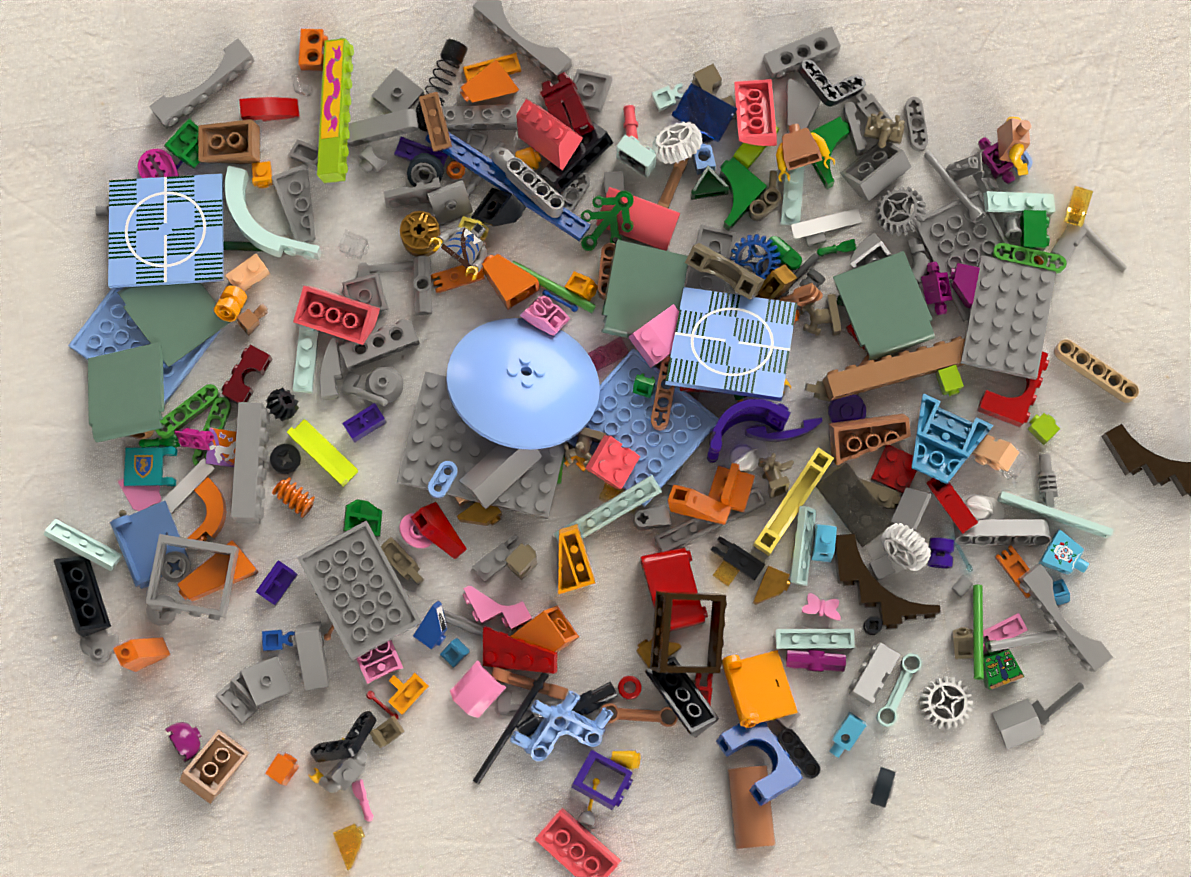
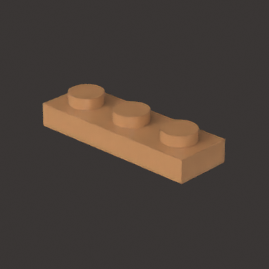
(435, 121)

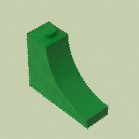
(833, 134)
(744, 189)

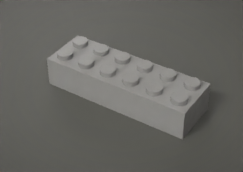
(249, 463)

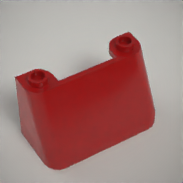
(673, 573)

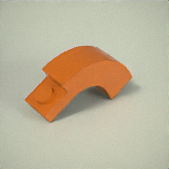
(215, 508)

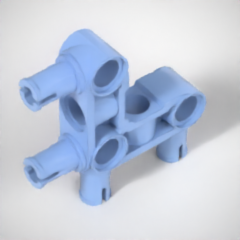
(552, 728)

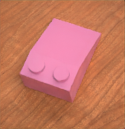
(656, 337)

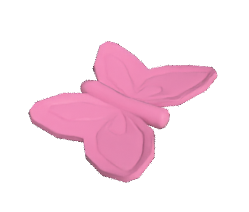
(821, 607)

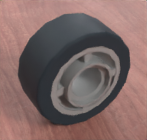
(424, 162)
(883, 787)

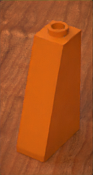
(212, 575)
(141, 652)

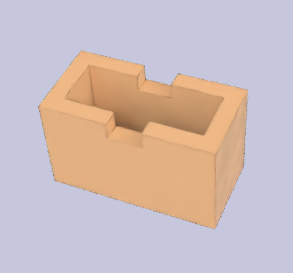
(248, 273)
(995, 454)

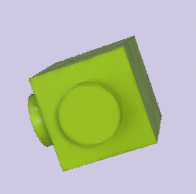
(949, 380)
(1043, 427)

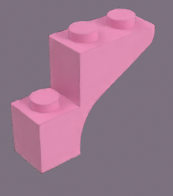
(487, 609)

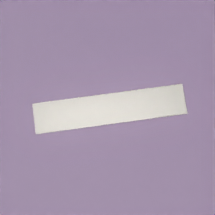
(826, 223)
(188, 484)

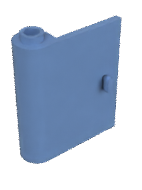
(139, 537)

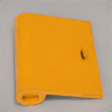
(755, 688)

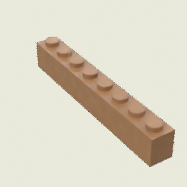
(893, 369)

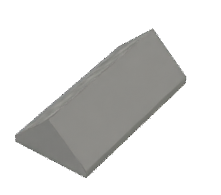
(498, 472)

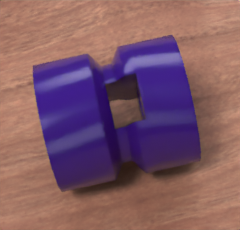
(941, 546)

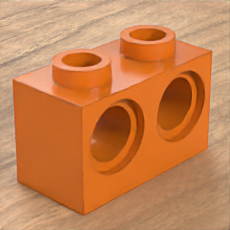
(308, 49)
(282, 768)

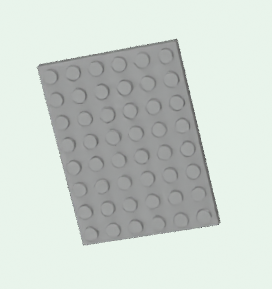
(442, 436)

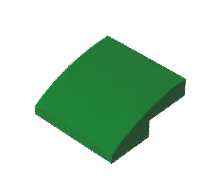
(185, 144)

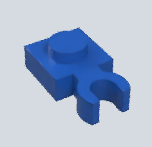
(275, 639)

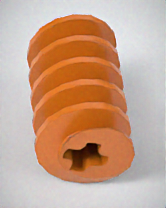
(293, 497)

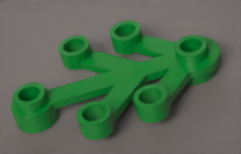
(609, 217)

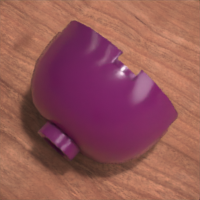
(185, 739)

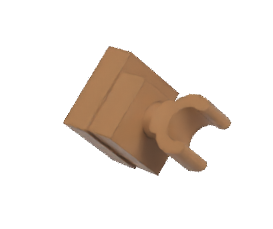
(249, 321)

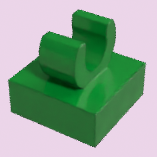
(643, 385)

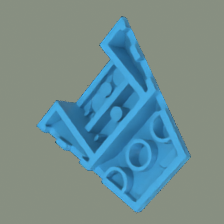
(944, 440)

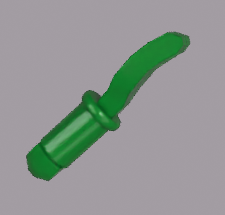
(845, 246)
(167, 442)

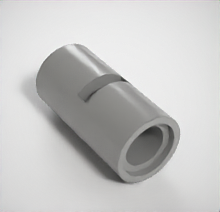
(1068, 241)

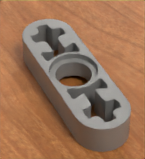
(919, 110)
(583, 188)

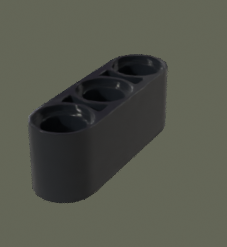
(807, 758)

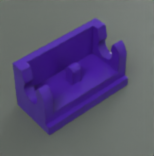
(364, 422)
(276, 582)

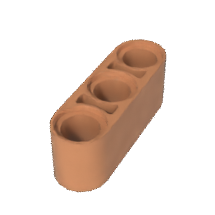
(605, 262)

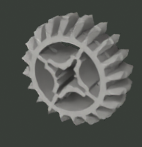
(900, 200)

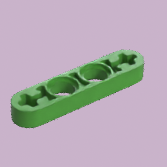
(1029, 257)
(225, 412)
(189, 413)

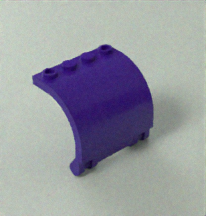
(754, 410)

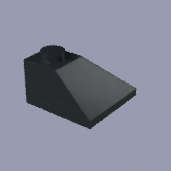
(499, 208)

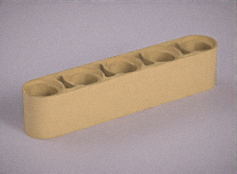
(1105, 371)

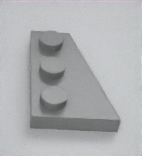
(410, 196)

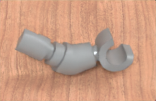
(920, 261)

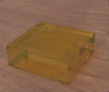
(726, 573)

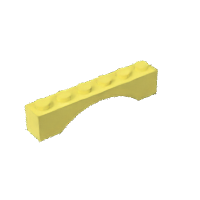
(793, 500)

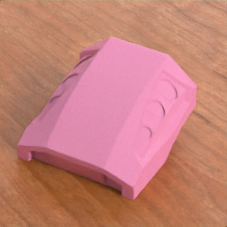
(545, 315)
(379, 662)
(476, 691)

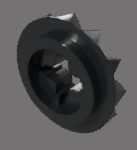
(277, 462)

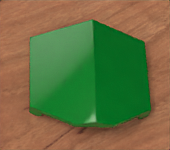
(362, 511)

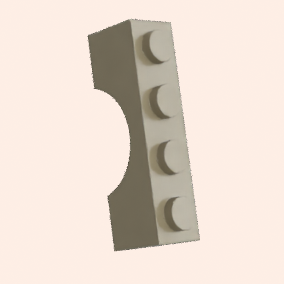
(711, 262)

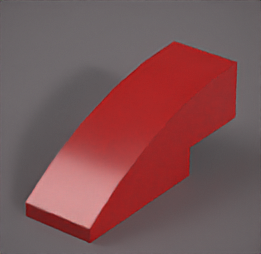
(269, 108)

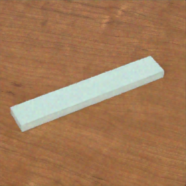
(616, 507)
(1055, 514)

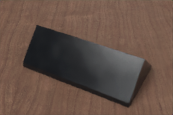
(82, 595)
(684, 699)

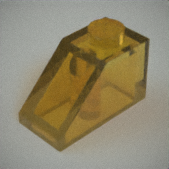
(1078, 206)
(350, 843)

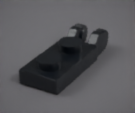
(739, 559)

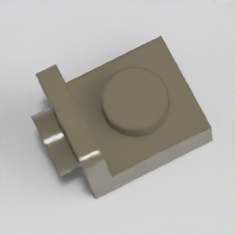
(963, 643)

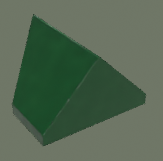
(709, 186)

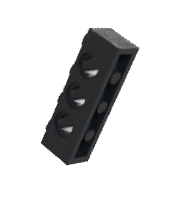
(588, 150)

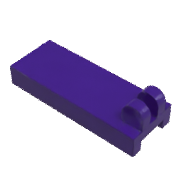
(409, 149)

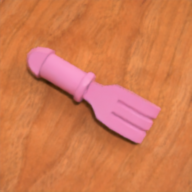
(360, 793)

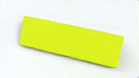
(323, 452)

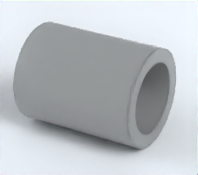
(962, 586)

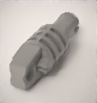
(1047, 480)

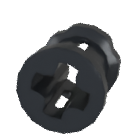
(866, 625)

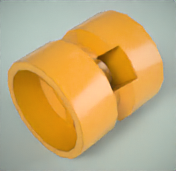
(230, 303)

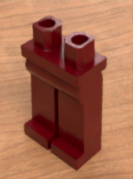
(562, 95)

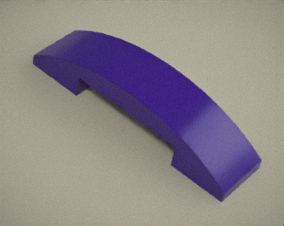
(759, 433)

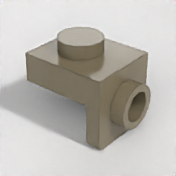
(387, 732)

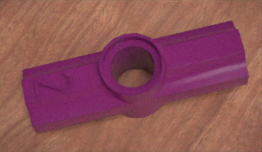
(815, 661)

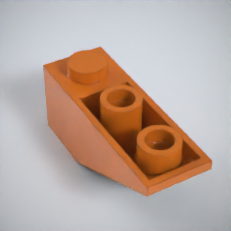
(697, 505)

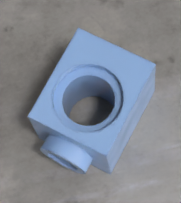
(700, 165)

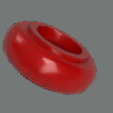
(638, 686)

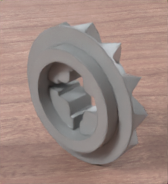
(184, 564)
(154, 615)

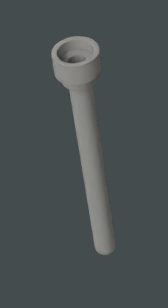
(976, 213)

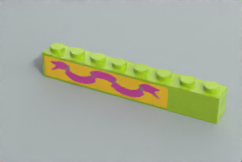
(335, 110)

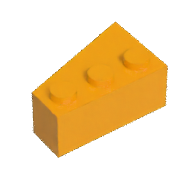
(574, 564)

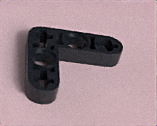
(832, 93)
(350, 745)

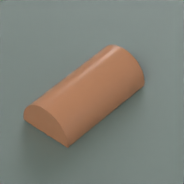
(751, 822)

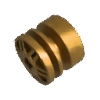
(418, 244)

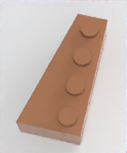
(865, 435)

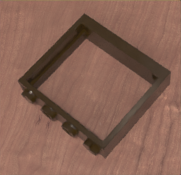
(661, 632)

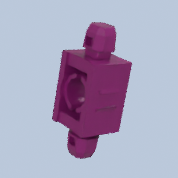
(992, 151)
(936, 288)

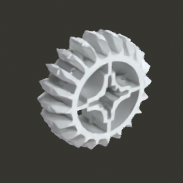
(677, 142)
(905, 546)
(950, 710)

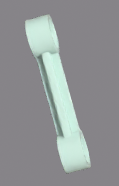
(899, 689)

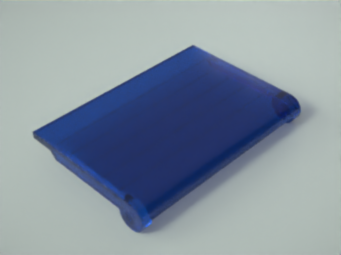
(705, 111)

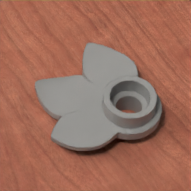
(99, 642)

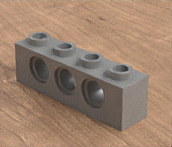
(825, 38)
(480, 117)
(390, 346)

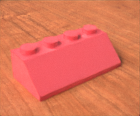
(546, 134)
(335, 314)

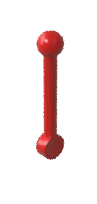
(371, 695)

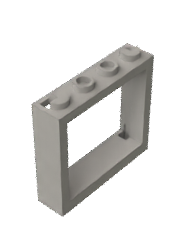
(177, 608)

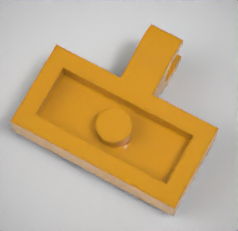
(407, 692)

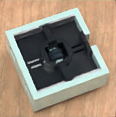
(636, 156)

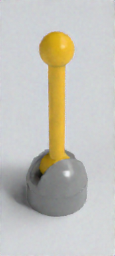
(587, 817)

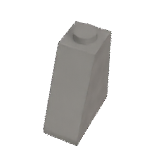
(800, 104)

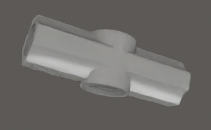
(423, 297)

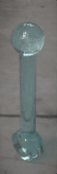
(968, 566)

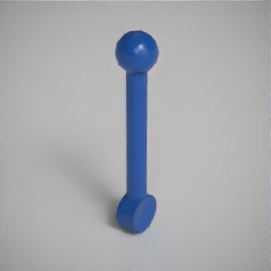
(574, 308)

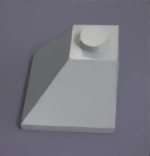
(869, 251)

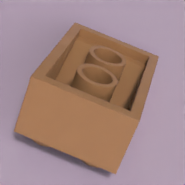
(230, 142)
(213, 766)

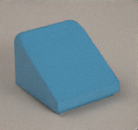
(1061, 592)
(454, 652)

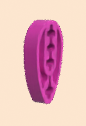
(160, 157)

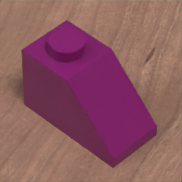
(964, 282)

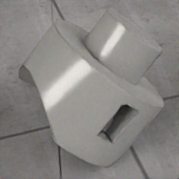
(370, 161)

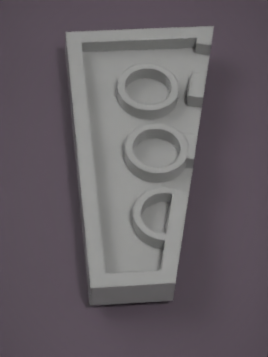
(295, 197)

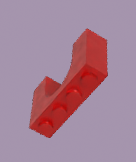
(1013, 409)

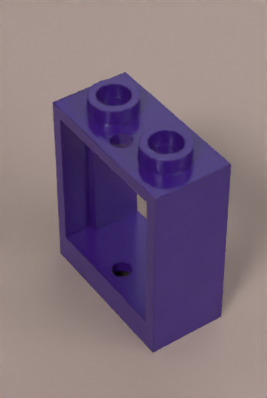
(593, 794)

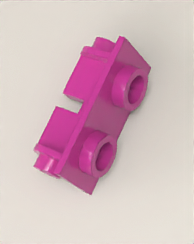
(194, 439)

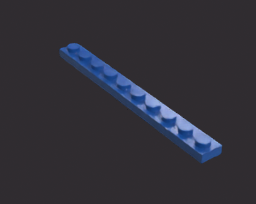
(493, 174)

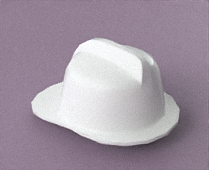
(747, 454)
(984, 507)

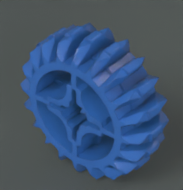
(756, 266)

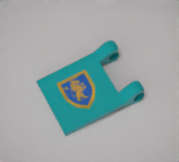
(145, 466)

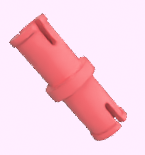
(630, 121)

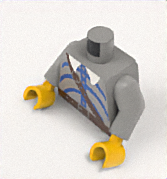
(464, 247)
(343, 773)

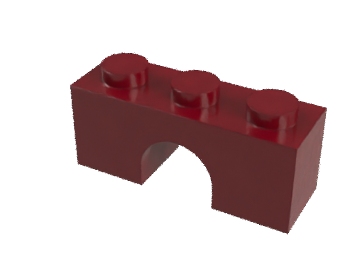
(252, 361)

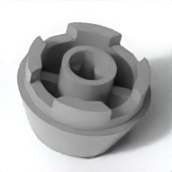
(385, 383)

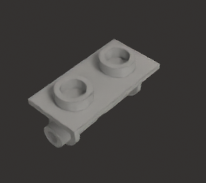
(965, 167)

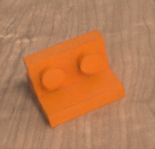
(732, 487)

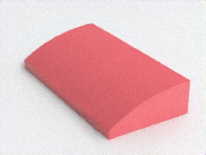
(755, 112)
(651, 222)
(576, 847)

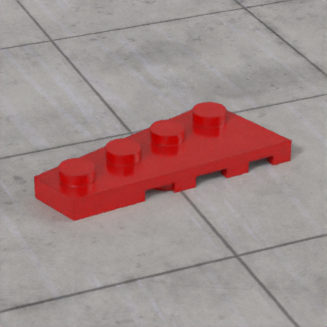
(516, 654)

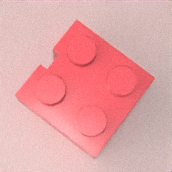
(612, 462)

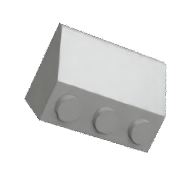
(876, 170)

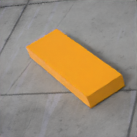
(508, 62)

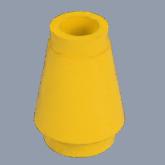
(627, 759)

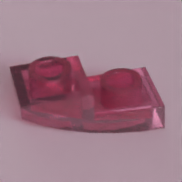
(608, 353)

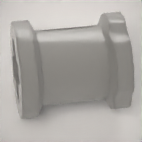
(1013, 231)

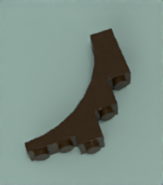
(1132, 455)
(870, 592)

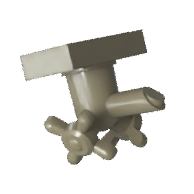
(884, 129)
(823, 316)
(583, 445)
(777, 484)

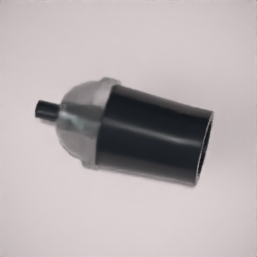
(530, 724)

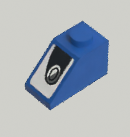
(433, 627)

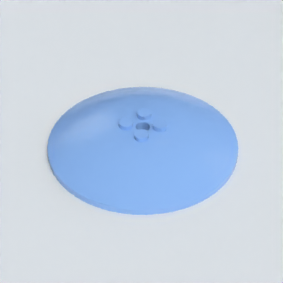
(516, 408)

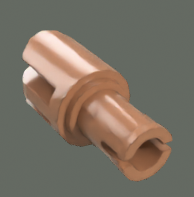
(804, 295)

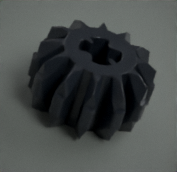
(282, 404)

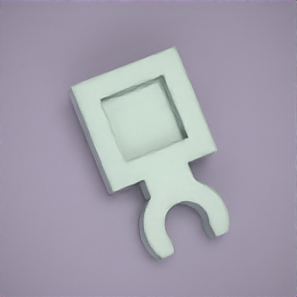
(666, 97)

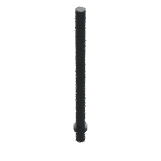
(538, 684)

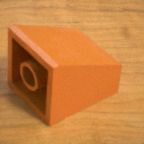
(488, 83)
(509, 280)
(548, 630)

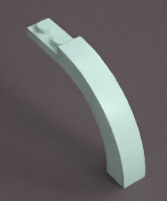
(235, 192)

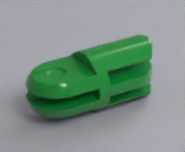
(787, 254)

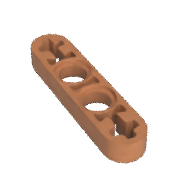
(662, 393)

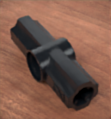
(594, 699)

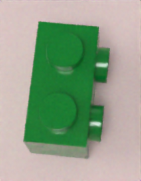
(1034, 229)

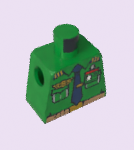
(1000, 668)

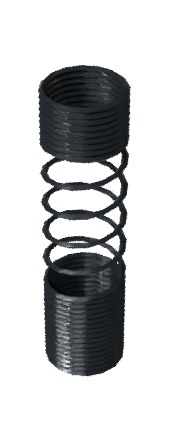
(454, 53)

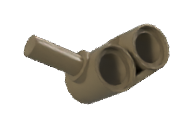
(763, 202)

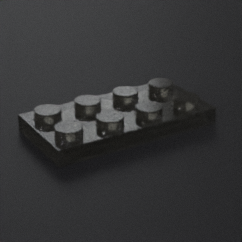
(854, 504)

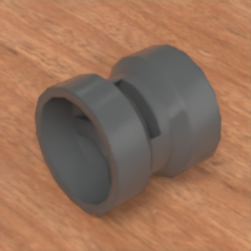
(813, 277)

